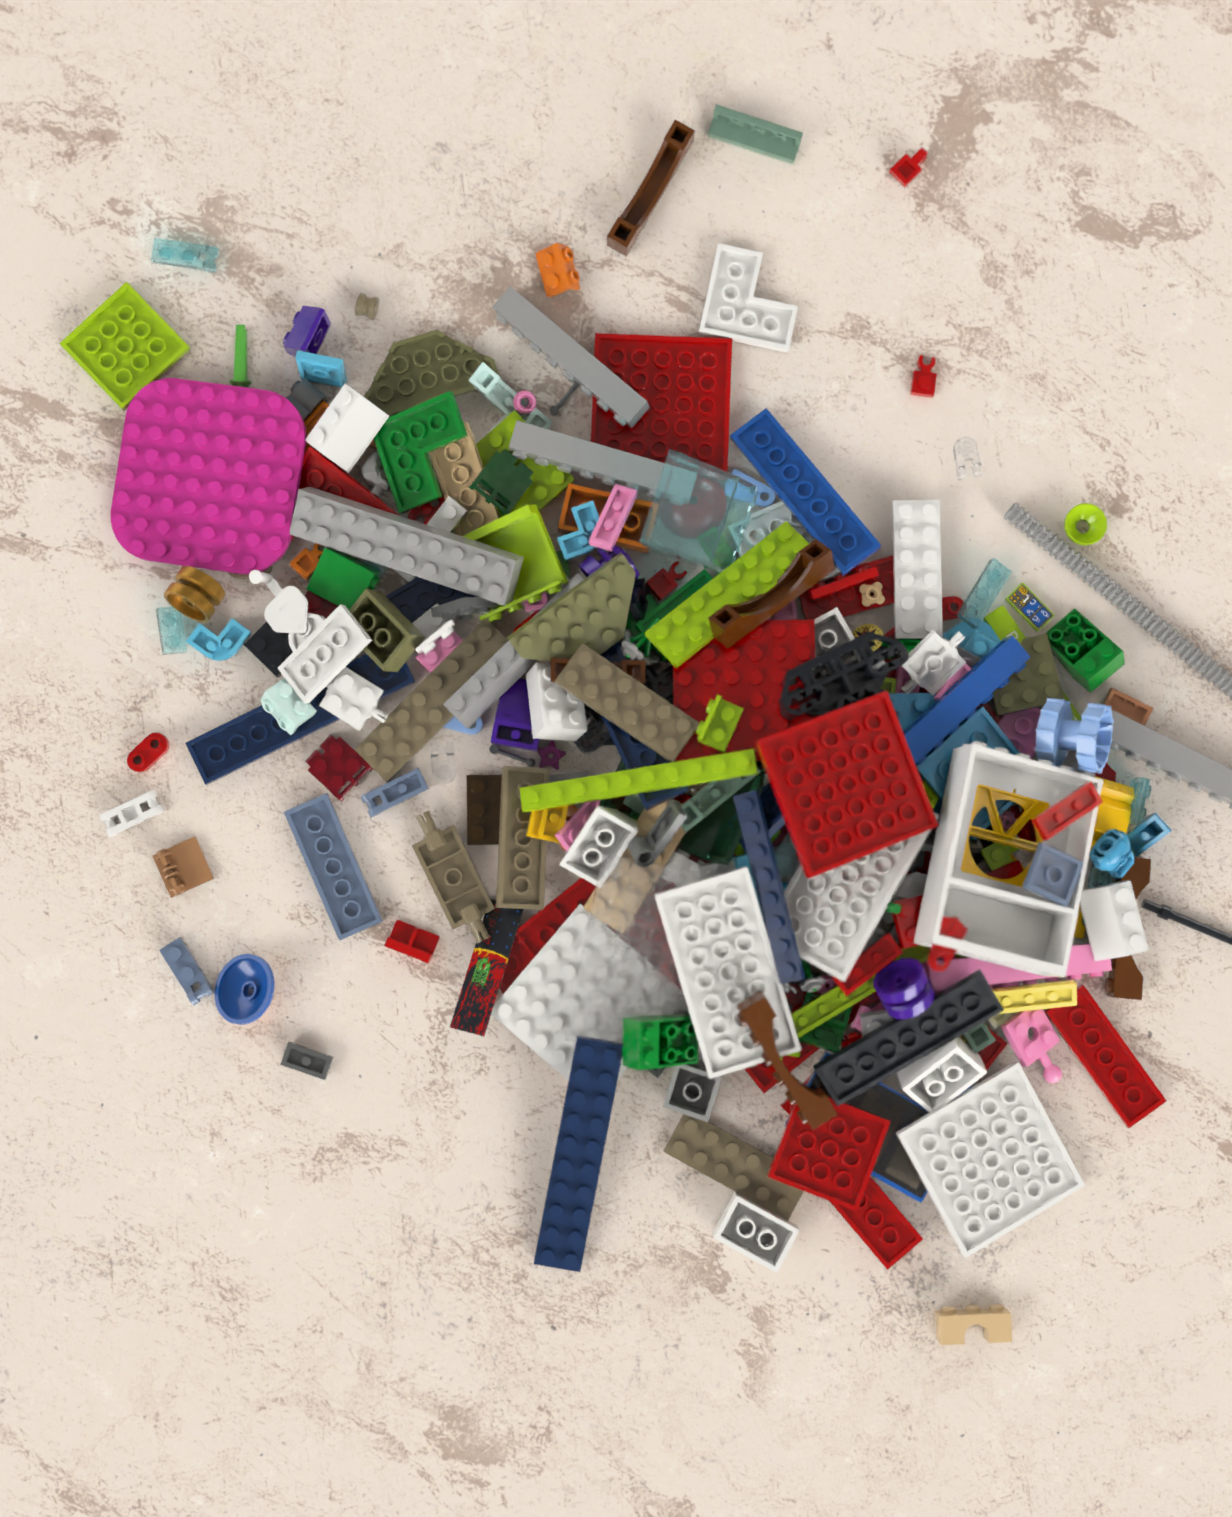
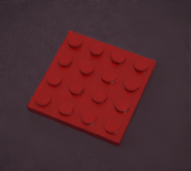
(832, 1158)

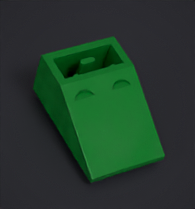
(1084, 650)
(658, 1041)

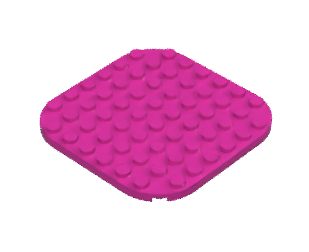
(208, 475)

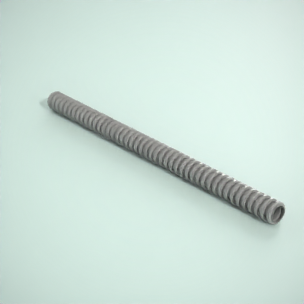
(1119, 597)

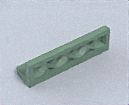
(755, 134)

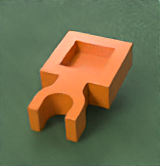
(306, 562)

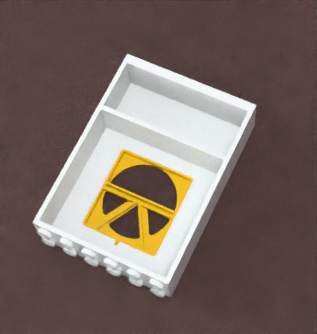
(1002, 917)

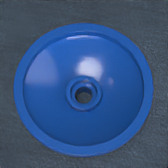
(244, 989)

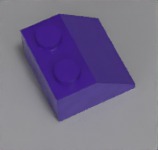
(308, 331)

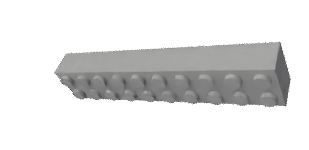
(406, 545)

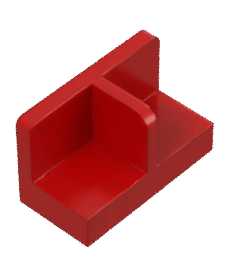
(412, 941)

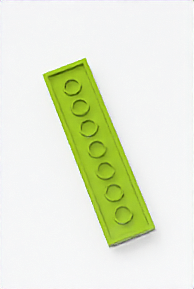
(754, 573)

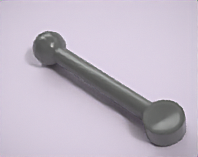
(554, 410)
(494, 750)

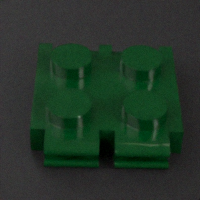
(503, 481)

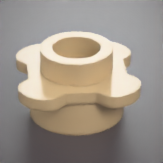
(870, 600)

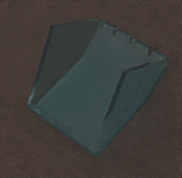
(698, 513)

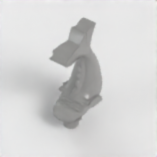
(372, 474)

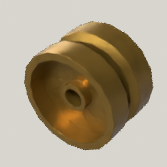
(194, 594)

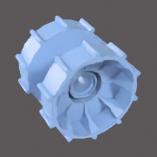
(1089, 737)

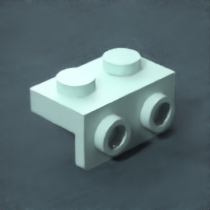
(286, 706)

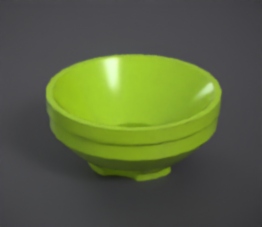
(1093, 517)

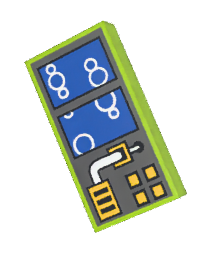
(1029, 607)

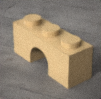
(953, 1323)

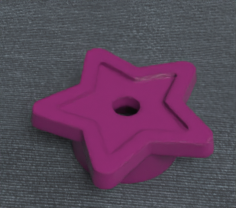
(550, 749)

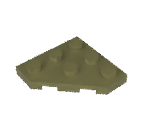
(1033, 683)

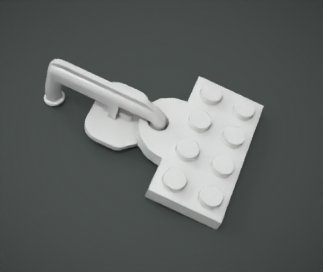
(326, 643)

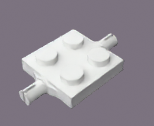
(933, 662)
(353, 699)

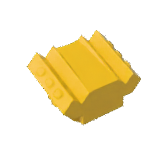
(1115, 809)

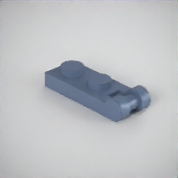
(395, 792)
(186, 970)

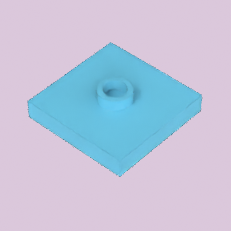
(321, 369)

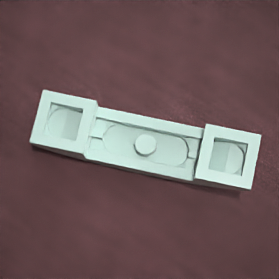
(502, 396)

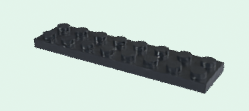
(908, 1040)

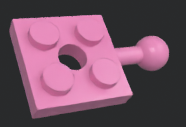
(1030, 1050)

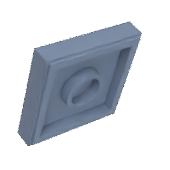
(1053, 874)

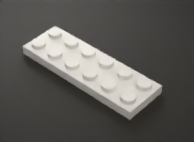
(917, 568)

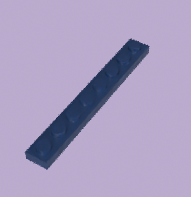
(769, 887)

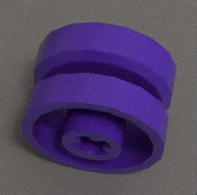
(904, 988)

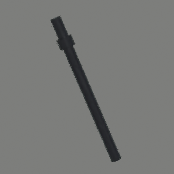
(1166, 912)

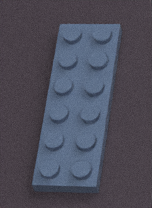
(333, 866)

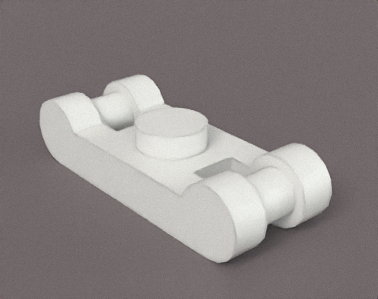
(131, 813)

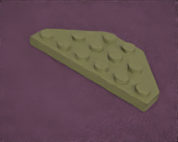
(423, 370)
(587, 614)

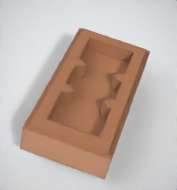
(1128, 706)

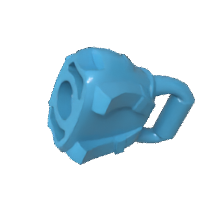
(1113, 853)

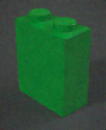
(342, 578)

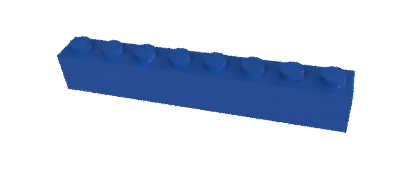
(964, 696)

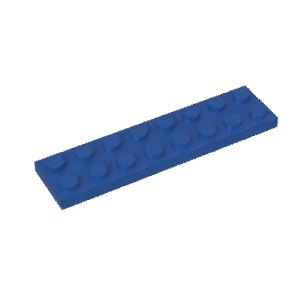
(805, 490)

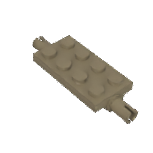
(453, 877)

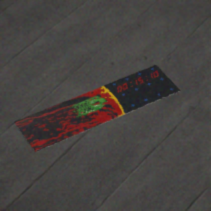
(486, 971)

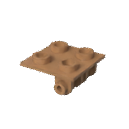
(183, 867)

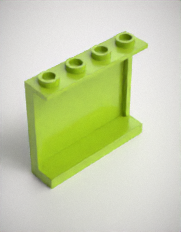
(527, 536)

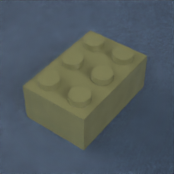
(391, 632)

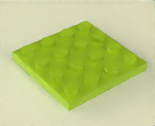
(124, 345)
(547, 480)

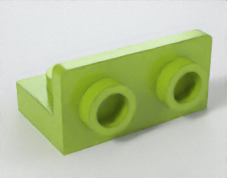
(720, 724)

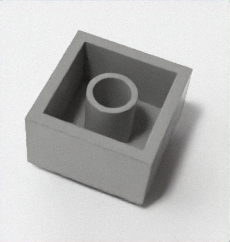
(692, 1091)

